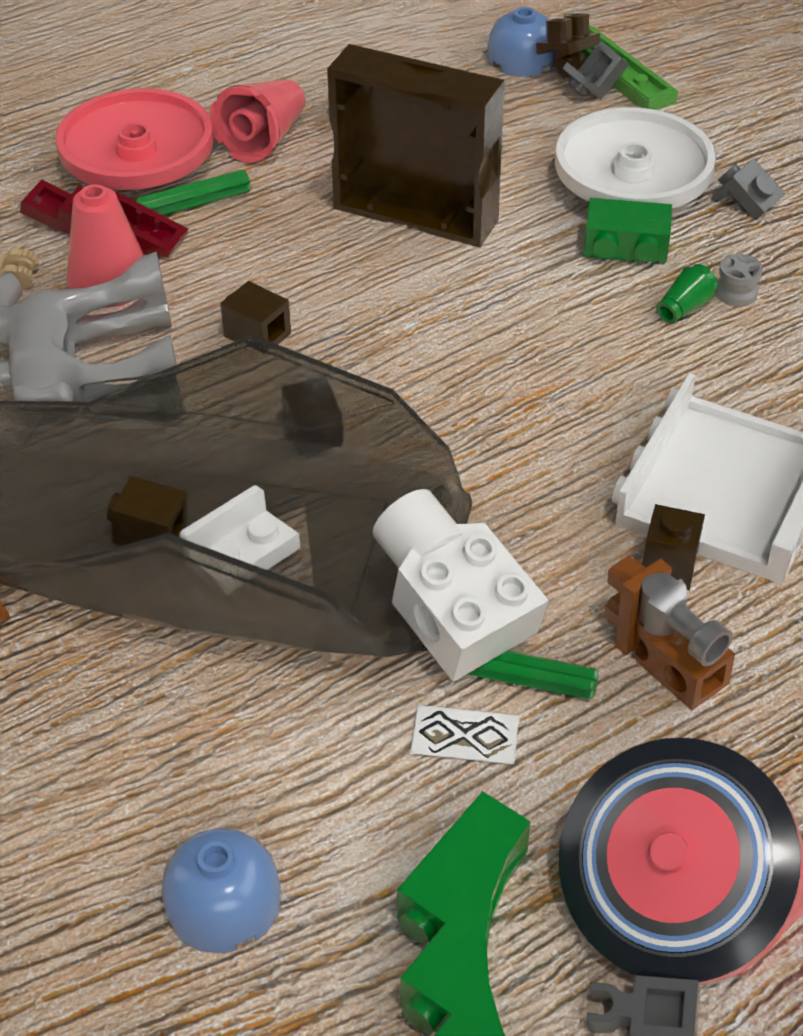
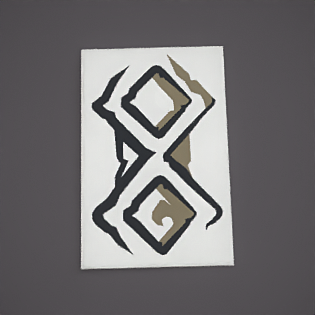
(465, 734)

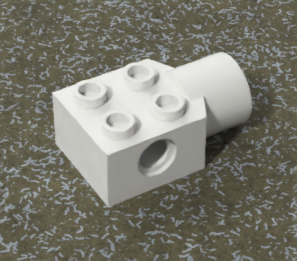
(457, 584)

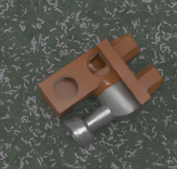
(665, 634)

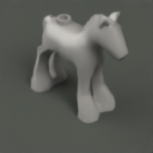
(50, 322)

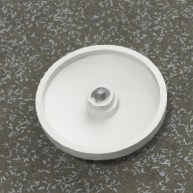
(635, 157)

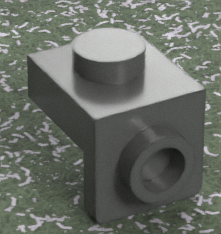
(597, 72)
(751, 188)

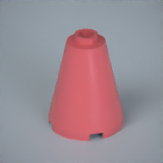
(255, 117)
(100, 239)

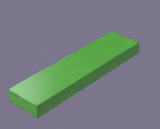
(637, 80)

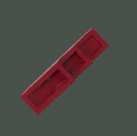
(152, 230)

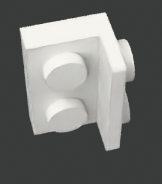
(245, 531)

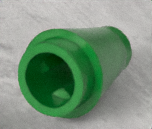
(689, 291)

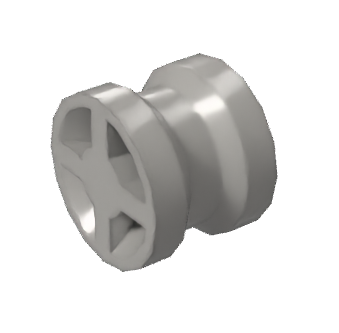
(739, 279)

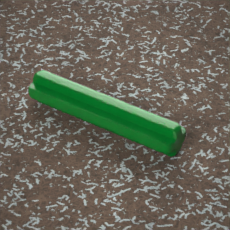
(197, 193)
(541, 674)

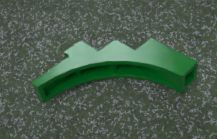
(452, 906)

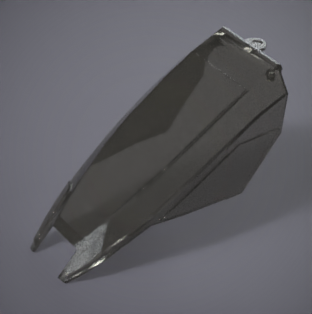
(235, 418)

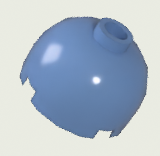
(514, 43)
(221, 890)

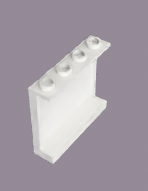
(730, 469)

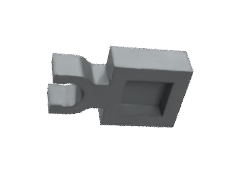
(653, 1009)

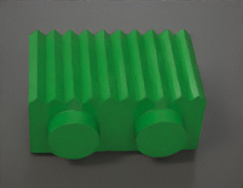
(628, 230)

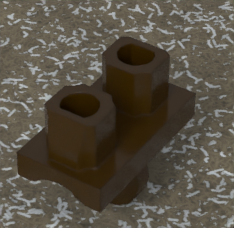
(568, 38)

